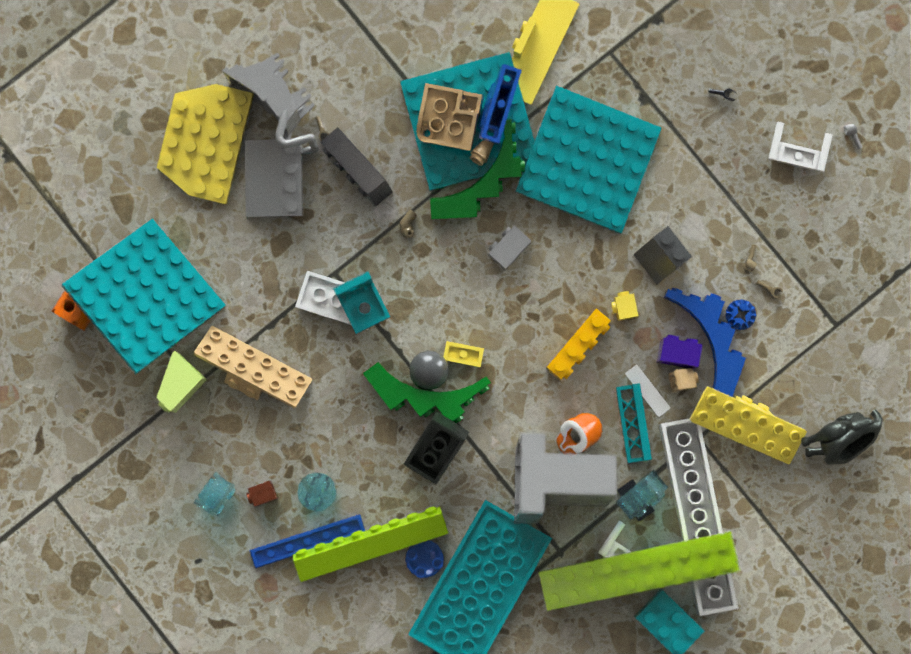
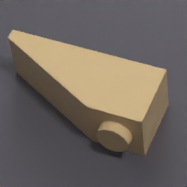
(683, 379)

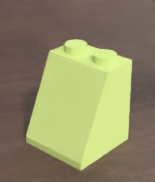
(179, 383)

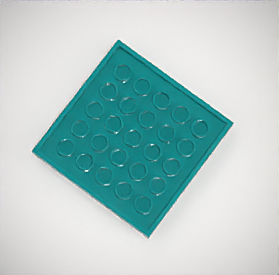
(588, 159)
(449, 165)
(143, 296)

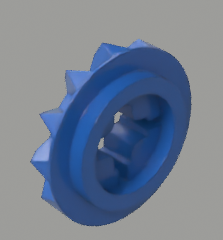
(732, 311)

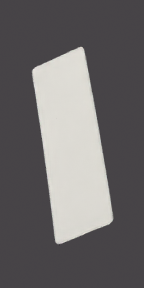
(648, 391)

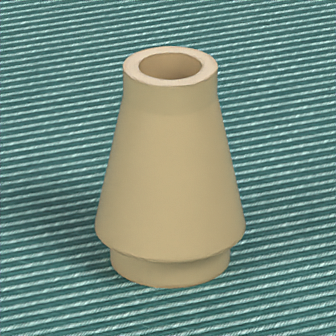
(481, 152)

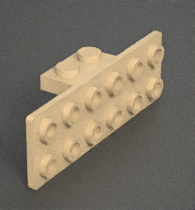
(252, 369)

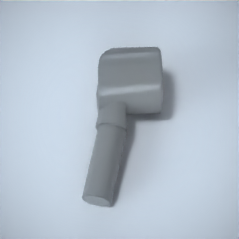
(852, 130)

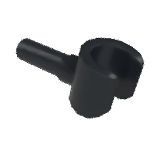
(725, 93)

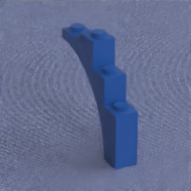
(707, 313)

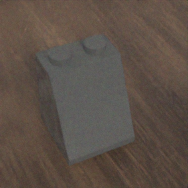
(662, 255)

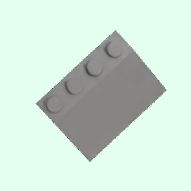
(273, 179)

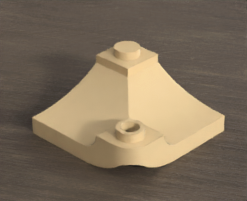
(449, 116)

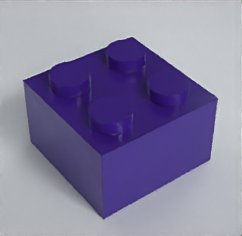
(679, 352)

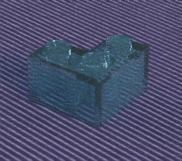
(645, 493)

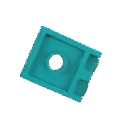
(360, 291)

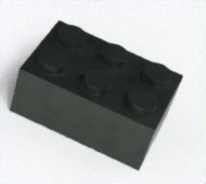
(436, 448)

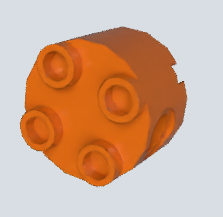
(69, 311)

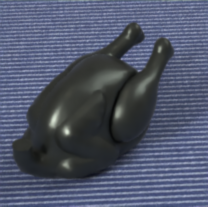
(845, 437)

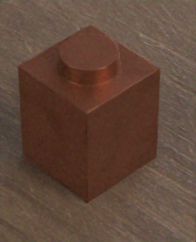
(261, 493)

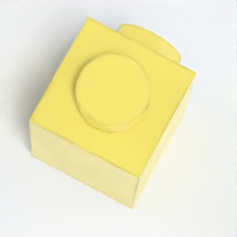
(624, 306)

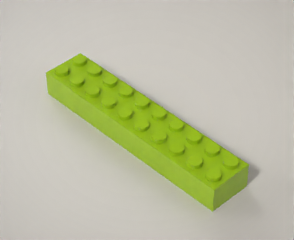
(639, 571)

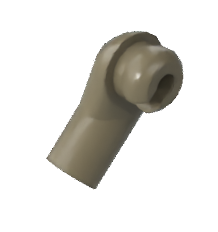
(405, 224)

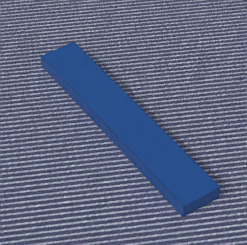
(287, 547)

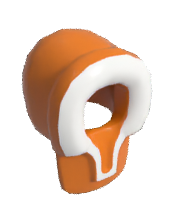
(587, 427)

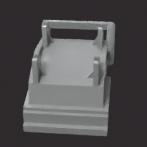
(275, 97)

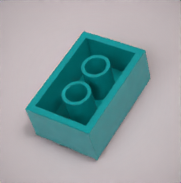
(669, 623)

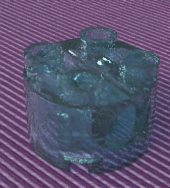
(317, 491)
(214, 494)

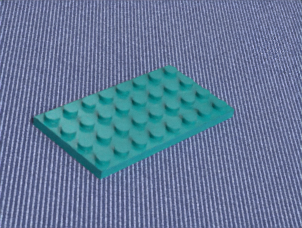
(480, 584)

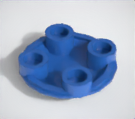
(424, 559)

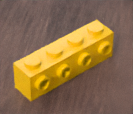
(578, 344)

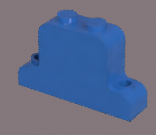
(498, 104)

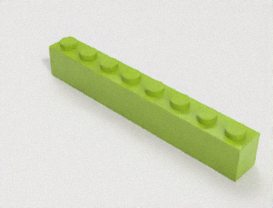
(370, 543)

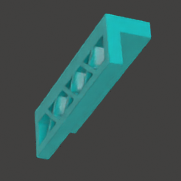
(641, 423)

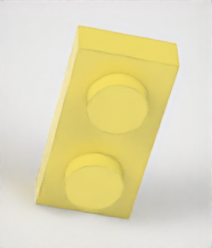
(463, 354)

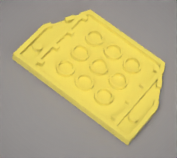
(205, 140)

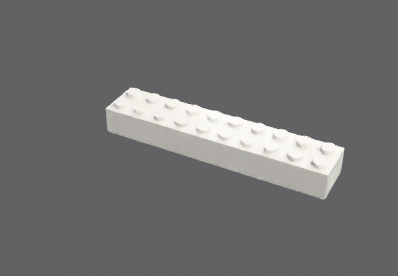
(696, 506)

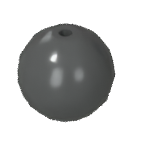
(428, 370)

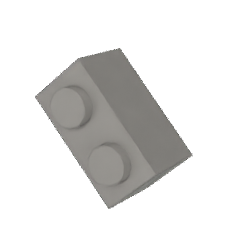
(509, 247)

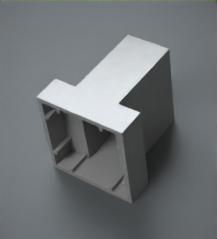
(558, 479)

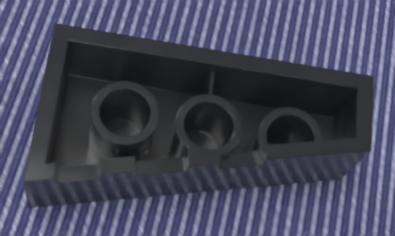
(357, 167)

